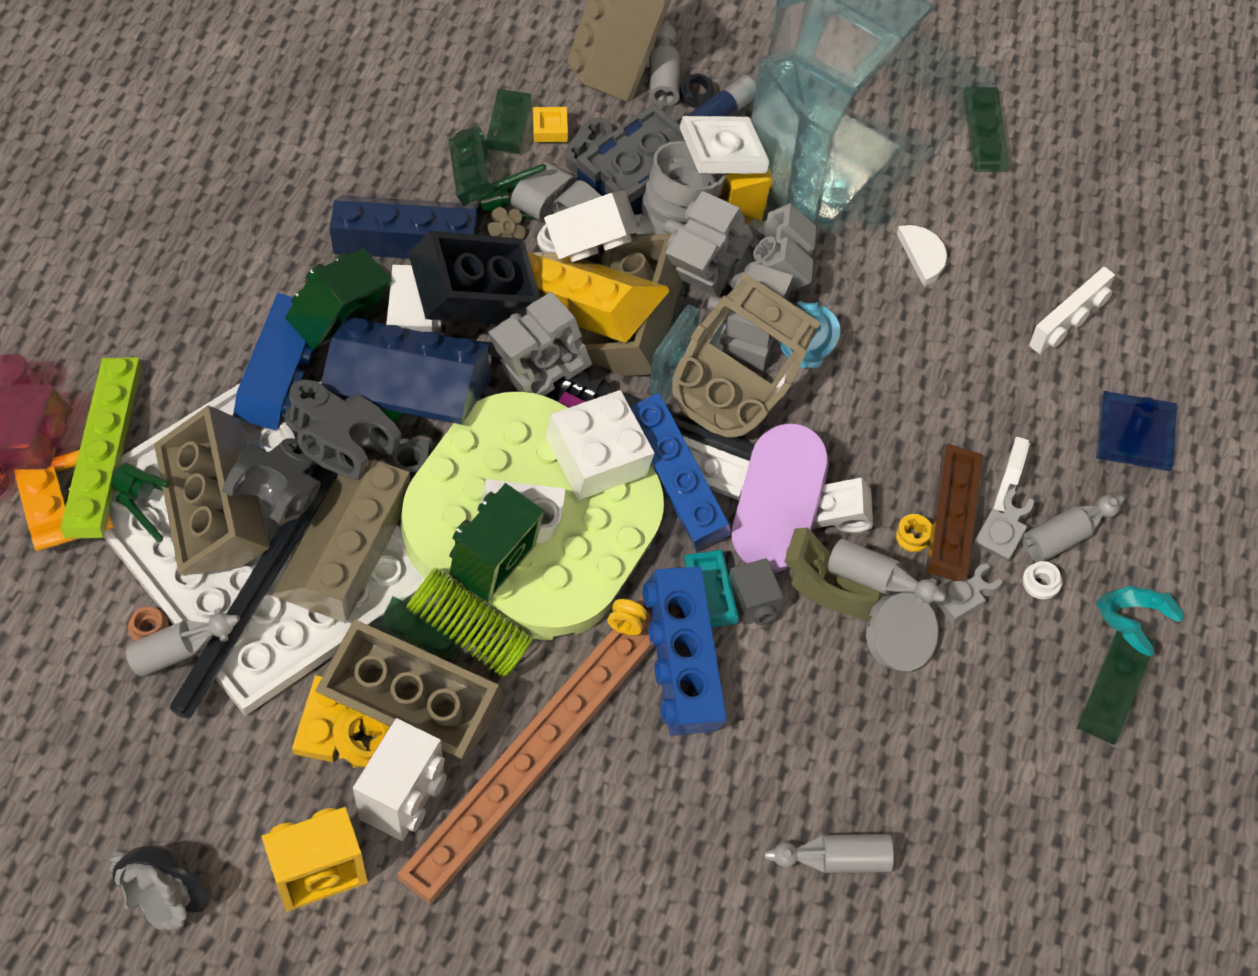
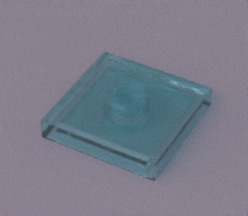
(671, 350)

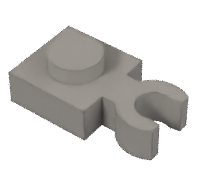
(1002, 530)
(966, 596)

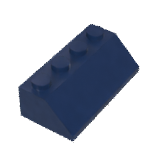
(395, 225)
(407, 369)

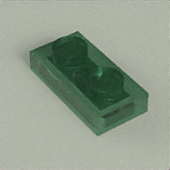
(508, 121)
(406, 626)

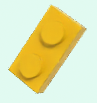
(316, 725)

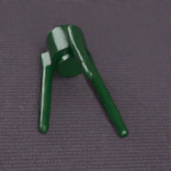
(500, 197)
(137, 485)

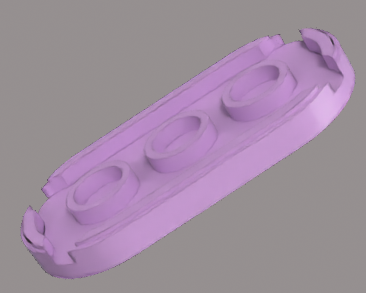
(779, 493)

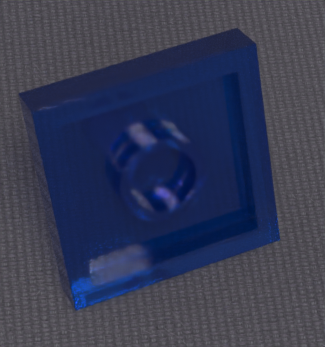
(1136, 431)

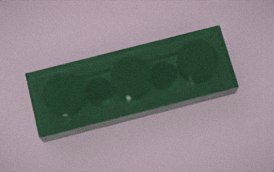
(985, 129)
(470, 165)
(1113, 690)

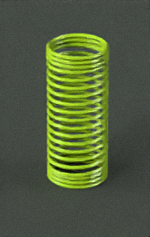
(511, 652)

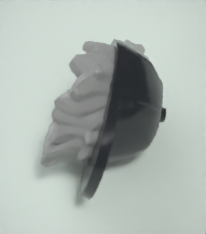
(159, 884)

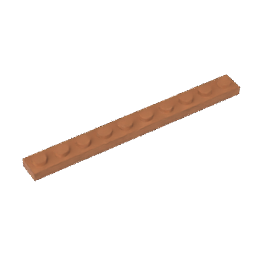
(525, 762)

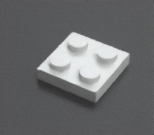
(724, 144)

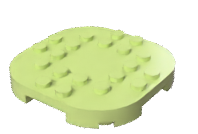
(561, 582)

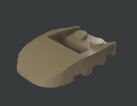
(721, 390)

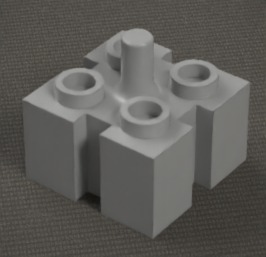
(708, 242)
(780, 244)
(741, 337)
(540, 346)

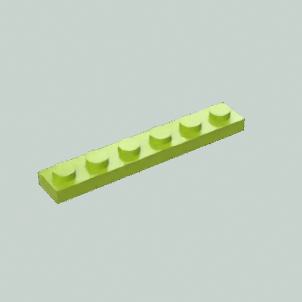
(101, 448)

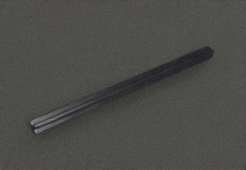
(248, 601)

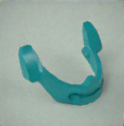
(1131, 596)

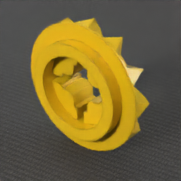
(347, 727)

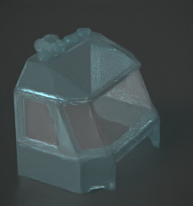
(803, 88)

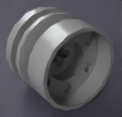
(675, 184)

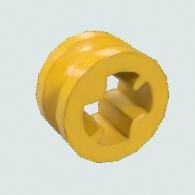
(920, 525)
(627, 617)

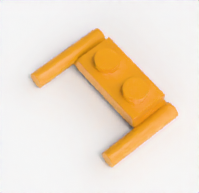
(44, 501)

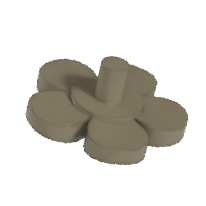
(506, 223)

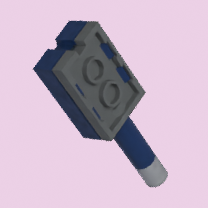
(626, 155)

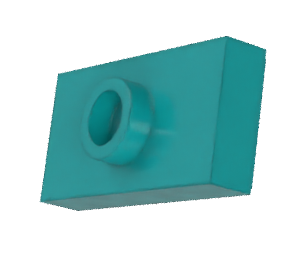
(717, 586)

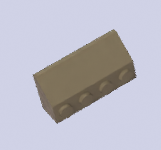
(616, 44)
(645, 259)
(206, 524)
(345, 541)
(399, 681)

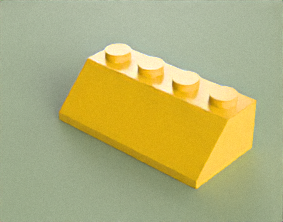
(597, 295)

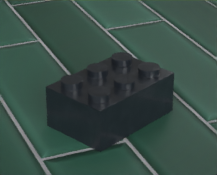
(472, 277)

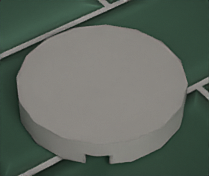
(902, 632)

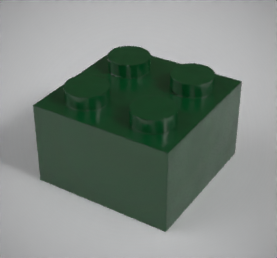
(334, 292)
(495, 541)

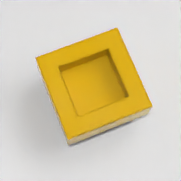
(550, 124)

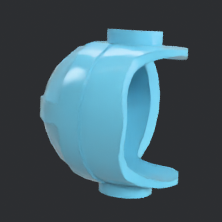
(824, 338)

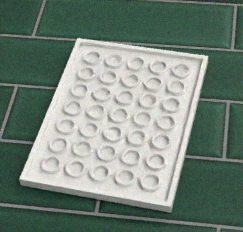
(281, 637)

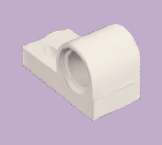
(547, 498)
(846, 506)

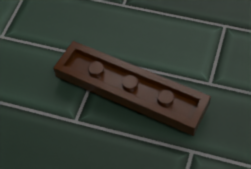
(954, 513)

